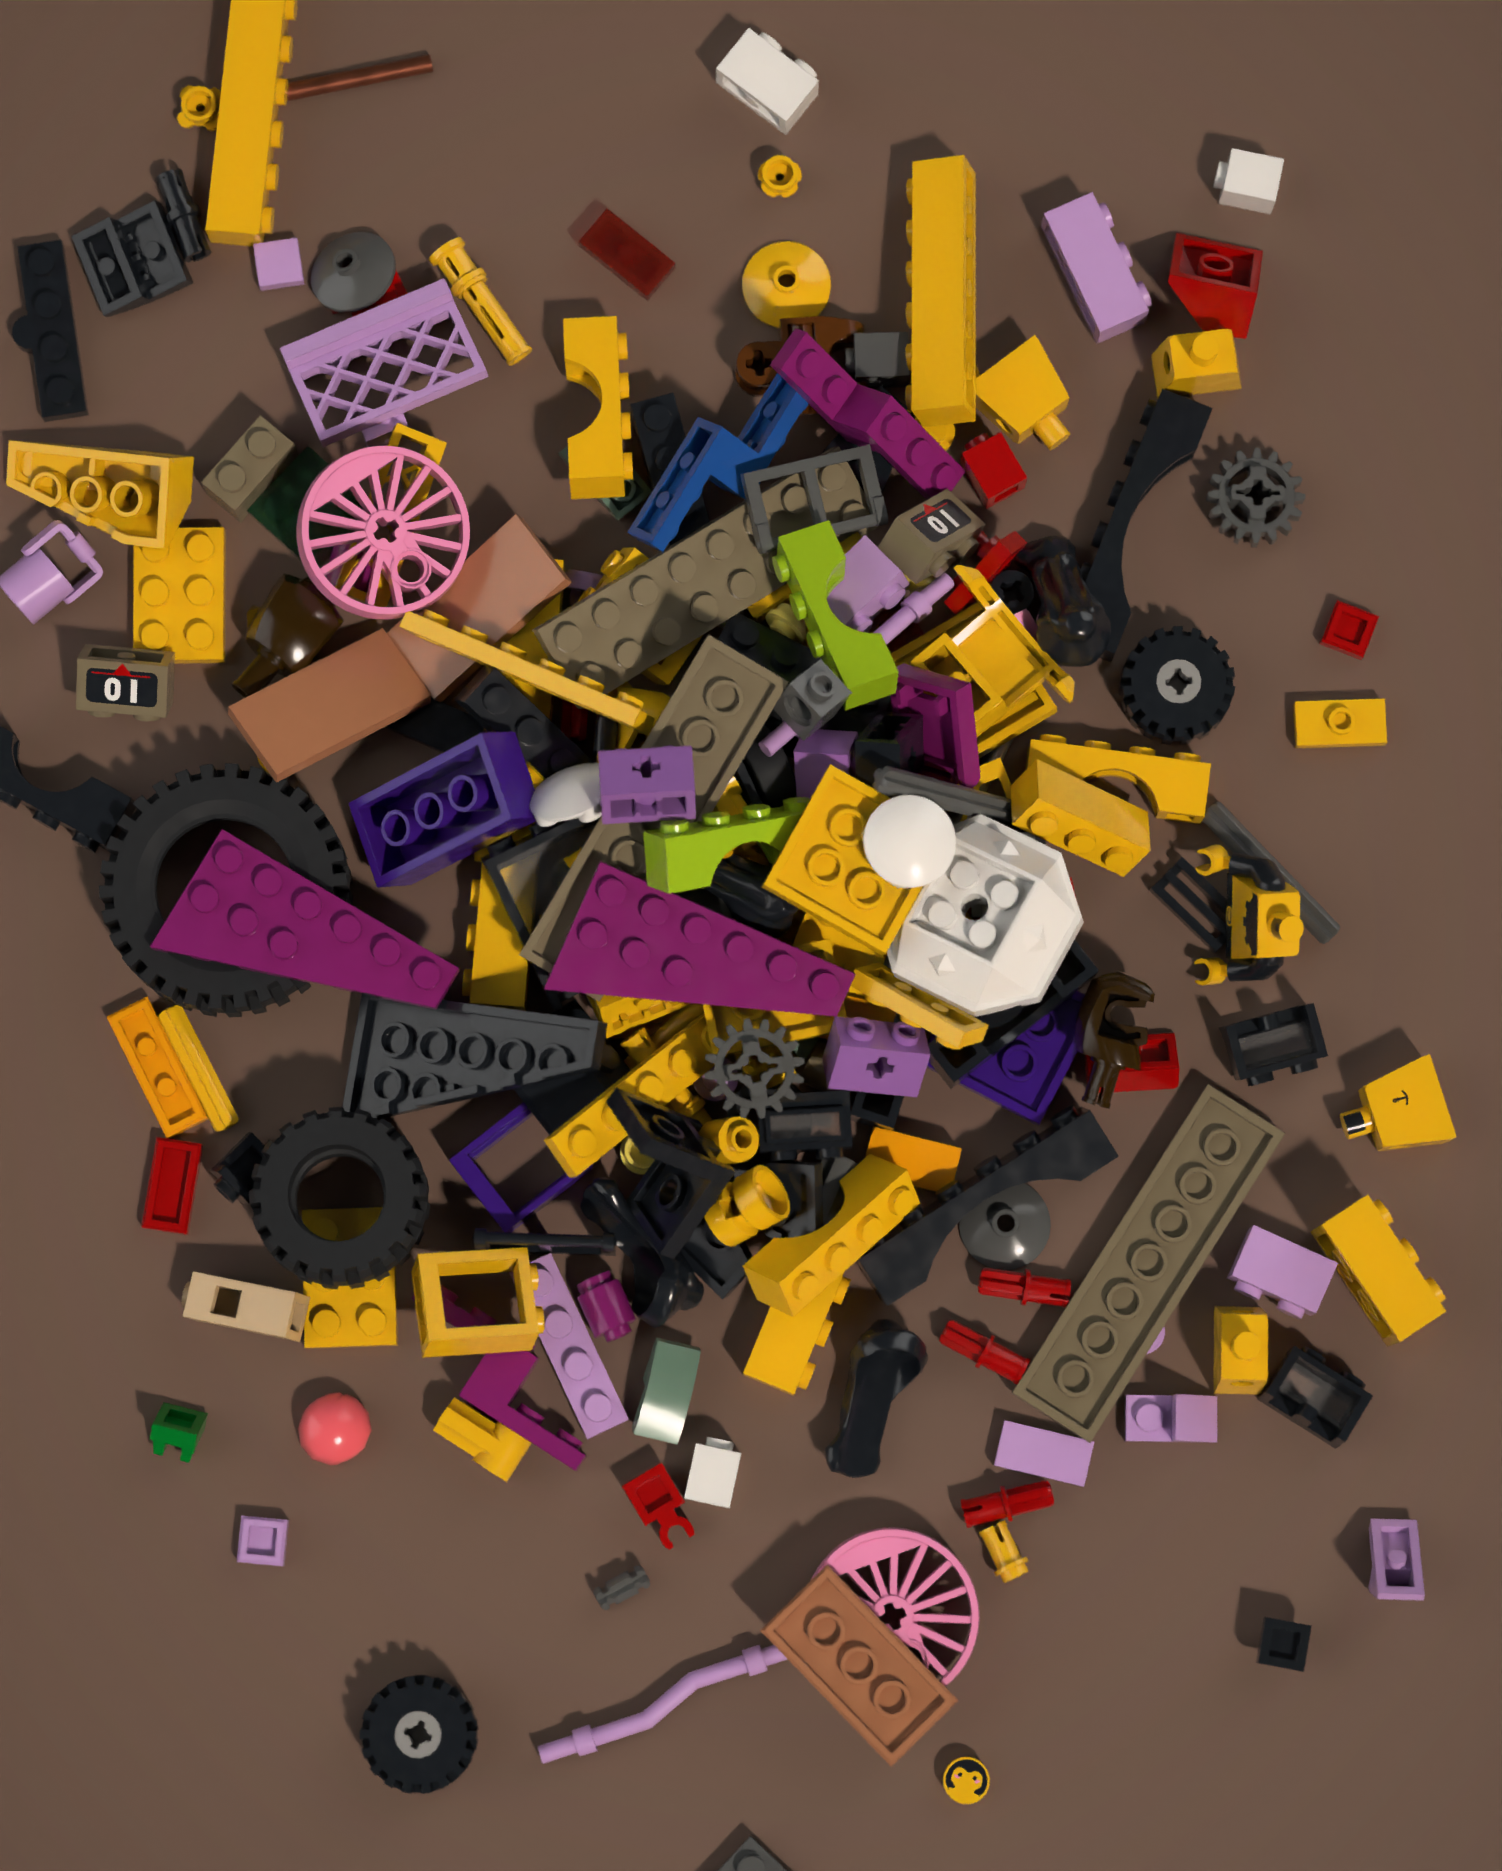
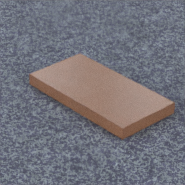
(495, 594)
(329, 705)
(859, 1665)

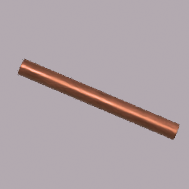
(360, 77)

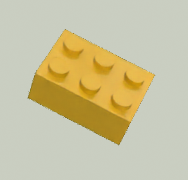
(1380, 1270)

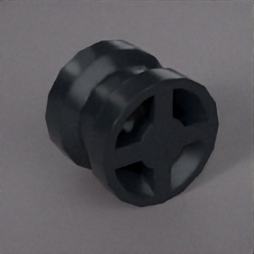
(1021, 584)

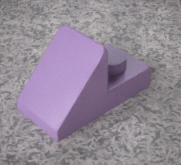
(1170, 1418)
(1395, 1560)

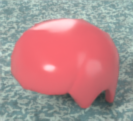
(334, 1428)

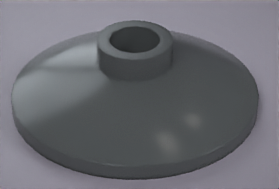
(362, 281)
(1012, 1248)

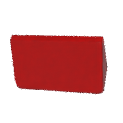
(1158, 1066)

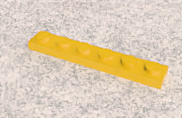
(544, 676)
(656, 1079)

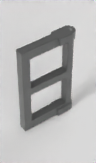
(874, 498)

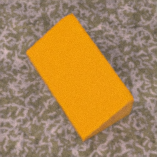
(927, 1161)

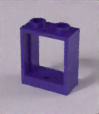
(484, 1190)

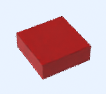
(1349, 630)

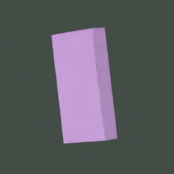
(1043, 1453)

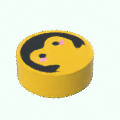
(966, 1780)

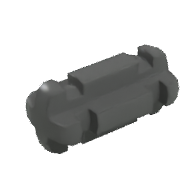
(622, 1587)

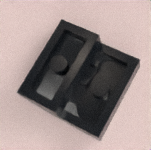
(132, 259)

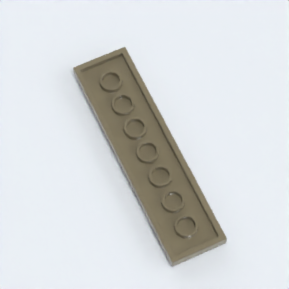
(690, 584)
(719, 715)
(1148, 1263)

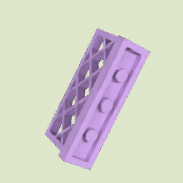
(375, 331)

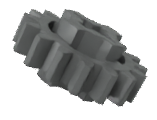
(1273, 497)
(757, 1089)

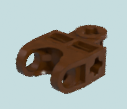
(828, 332)

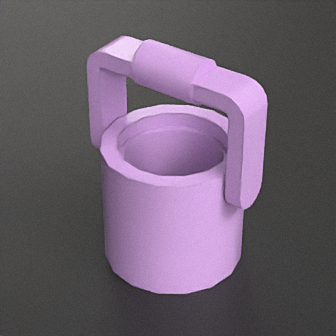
(35, 581)

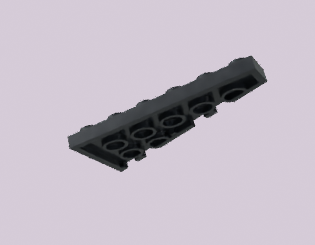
(429, 1057)

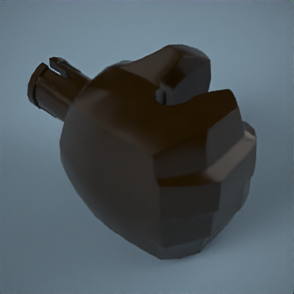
(286, 632)
(1109, 1042)

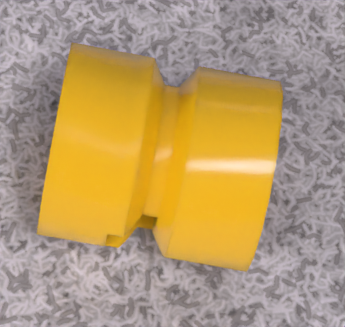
(748, 1204)

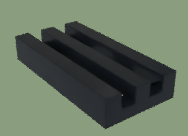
(1184, 916)

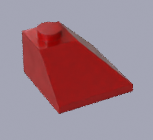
(1216, 282)

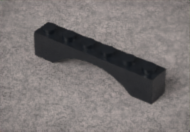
(1169, 442)
(1066, 1151)

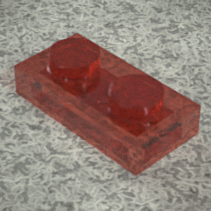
(627, 254)

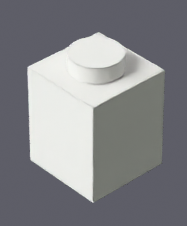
(1249, 180)
(713, 1473)

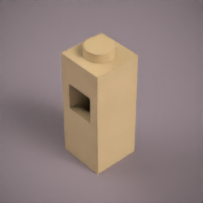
(245, 1306)

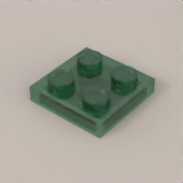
(280, 504)

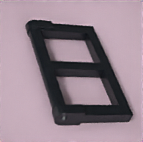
(547, 1243)

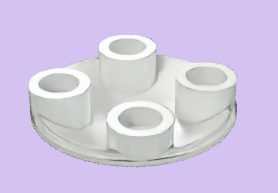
(568, 796)
(909, 841)

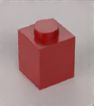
(992, 469)

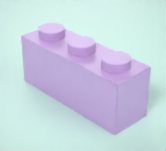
(1096, 267)

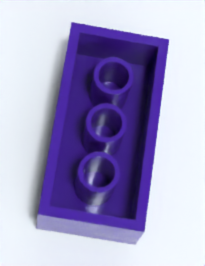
(445, 809)

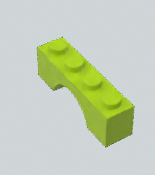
(813, 567)
(687, 854)

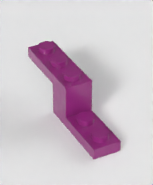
(866, 415)
(498, 1382)

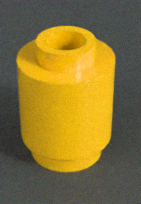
(734, 1137)

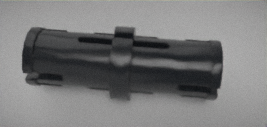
(183, 215)

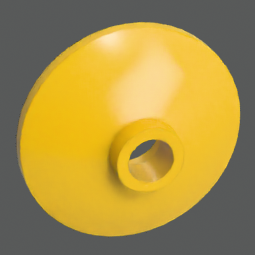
(773, 301)

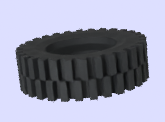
(149, 834)

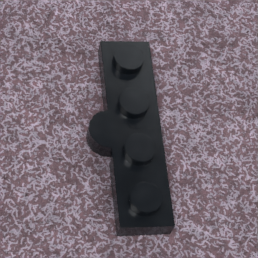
(51, 331)

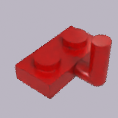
(995, 557)

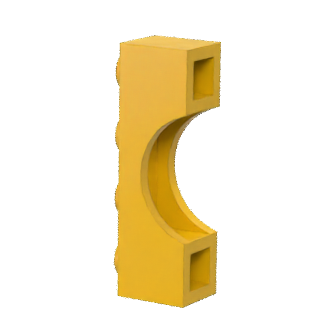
(597, 453)
(1173, 785)
(797, 1269)

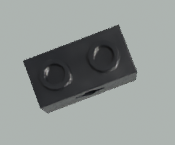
(889, 741)

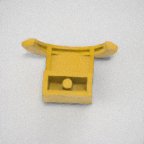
(994, 657)

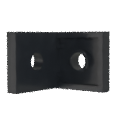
(681, 1163)

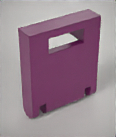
(947, 723)

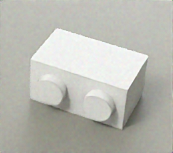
(768, 80)

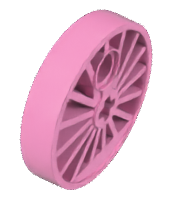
(347, 474)
(881, 1543)

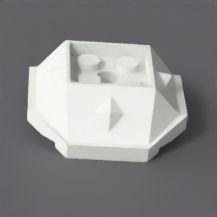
(1010, 950)

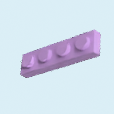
(575, 1354)

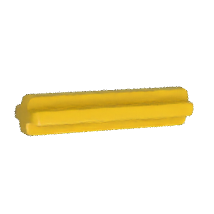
(198, 1068)

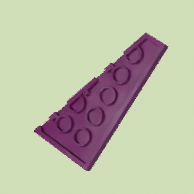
(280, 924)
(673, 949)

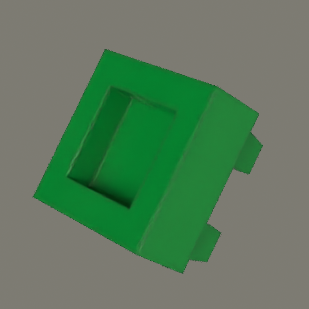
(179, 1428)

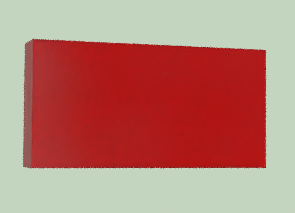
(172, 1186)

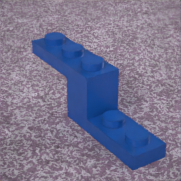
(718, 456)

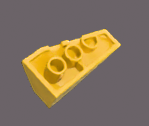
(119, 491)

